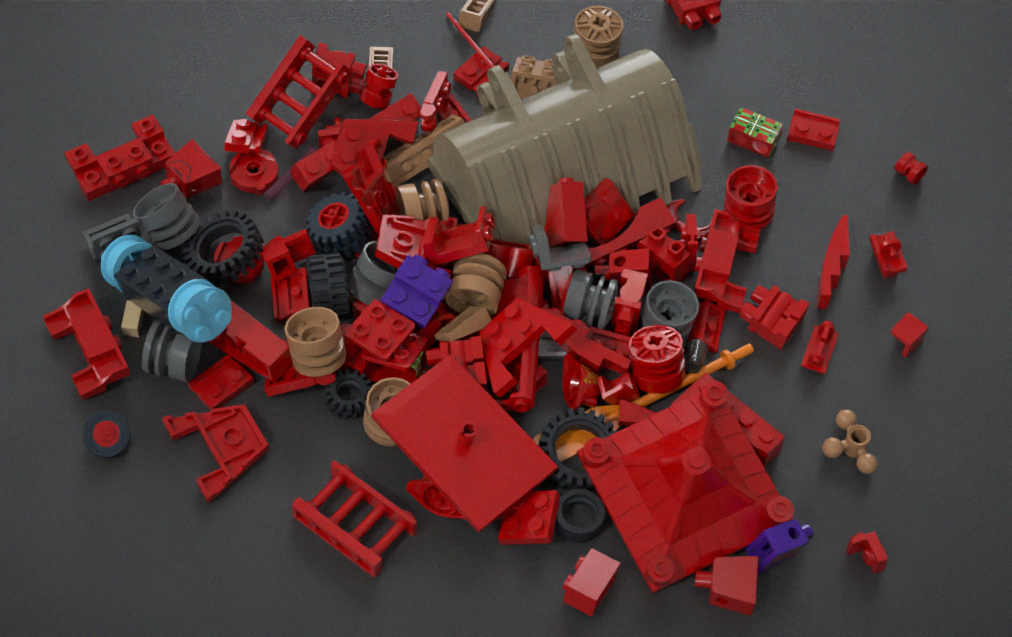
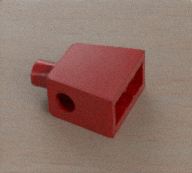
(731, 583)

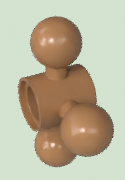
(833, 447)

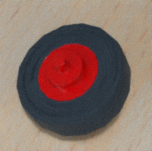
(106, 434)

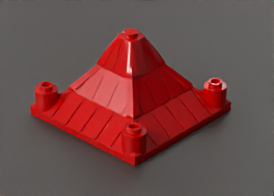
(684, 487)

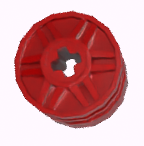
(751, 195)
(657, 359)

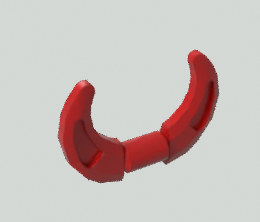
(673, 206)

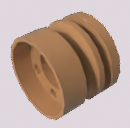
(600, 32)
(422, 205)
(476, 283)
(315, 341)
(376, 397)

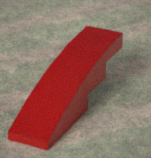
(835, 259)

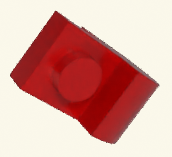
(283, 253)

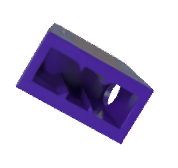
(779, 543)

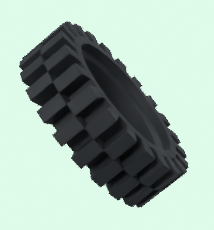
(238, 262)
(562, 424)

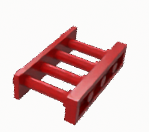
(279, 81)
(349, 543)

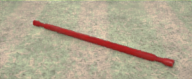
(468, 38)

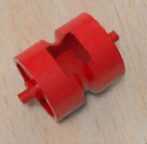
(377, 90)

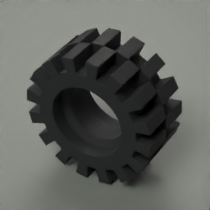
(346, 381)

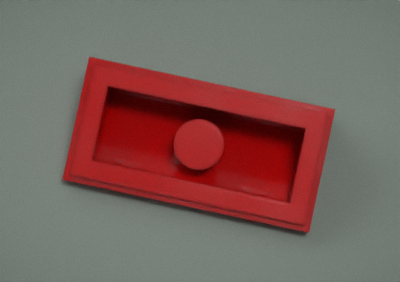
(708, 325)

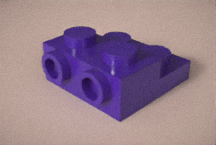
(417, 290)

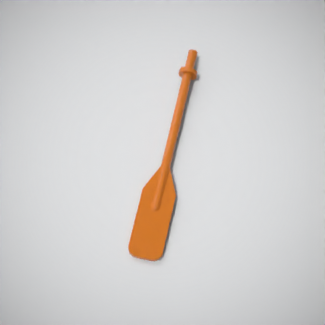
(573, 440)

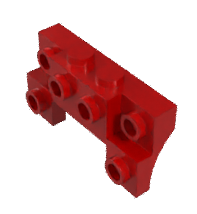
(122, 164)
(714, 267)
(93, 334)

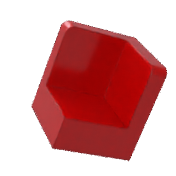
(909, 332)
(618, 389)

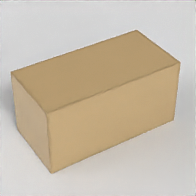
(132, 320)

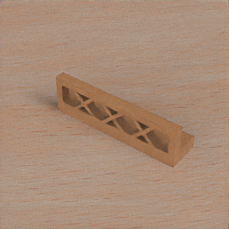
(413, 157)

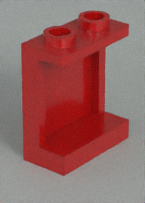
(460, 241)

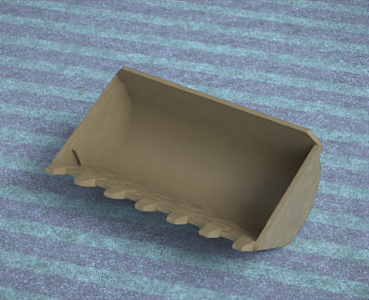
(590, 126)

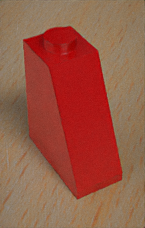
(566, 213)

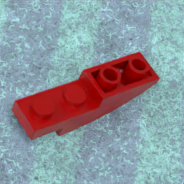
(592, 352)

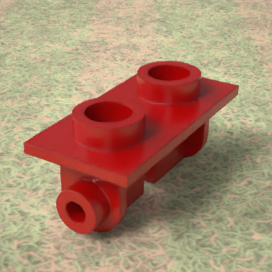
(820, 347)

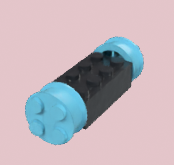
(166, 288)

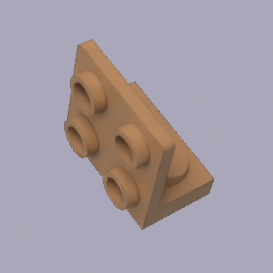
(532, 76)

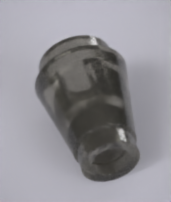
(695, 355)

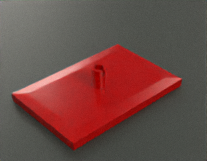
(464, 442)

